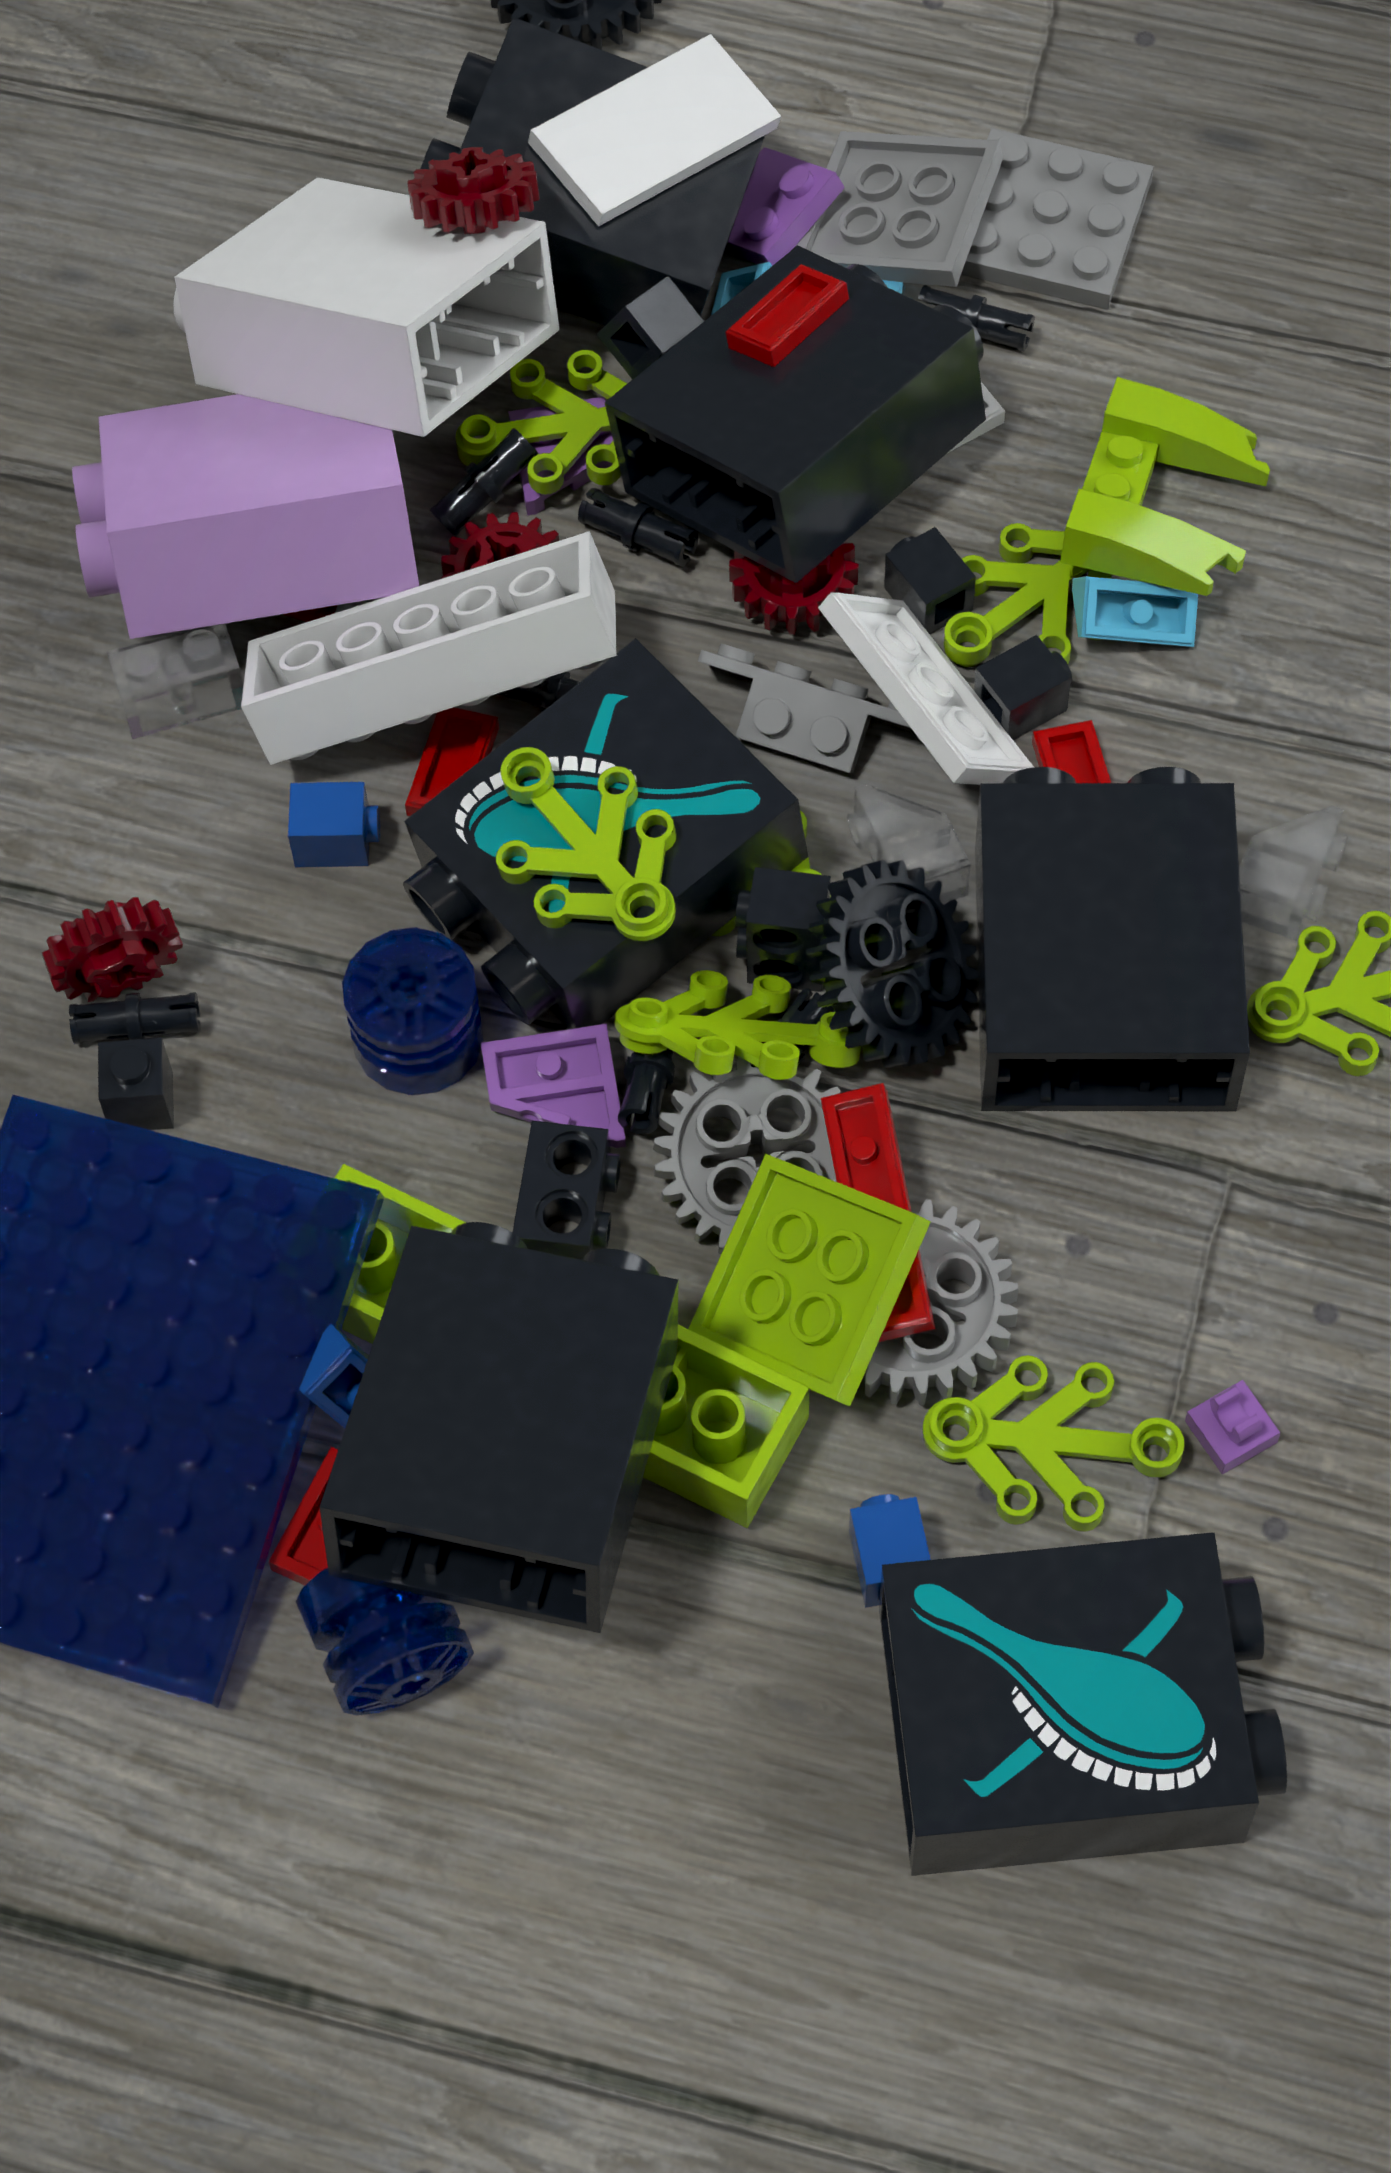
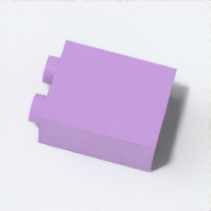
(240, 513)

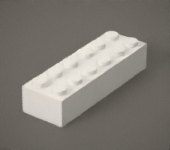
(430, 649)

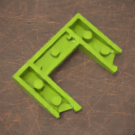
(1107, 521)

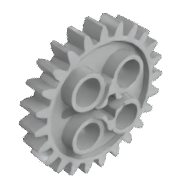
(745, 1099)
(945, 1255)

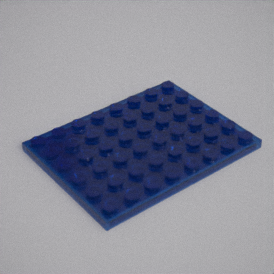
(154, 1385)

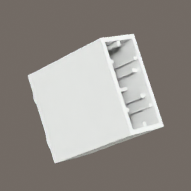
(365, 309)

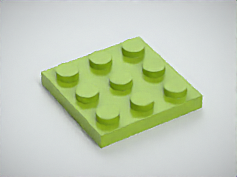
(809, 1277)

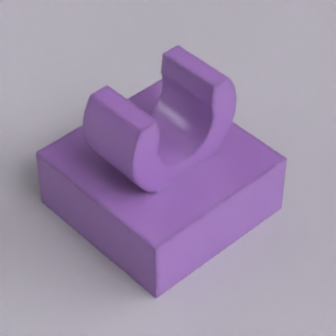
(1232, 1427)

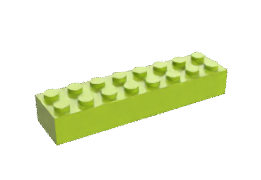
(722, 1415)

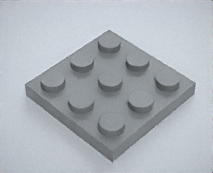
(906, 204)
(1058, 220)

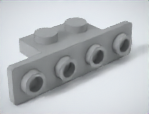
(800, 716)

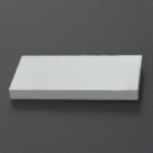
(654, 129)
(925, 688)

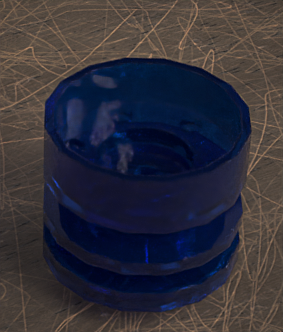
(420, 1040)
(381, 1642)

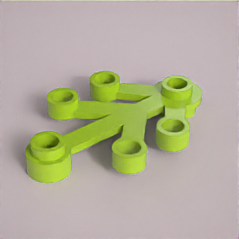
(576, 423)
(1038, 586)
(590, 854)
(1347, 994)
(655, 1025)
(1041, 1439)

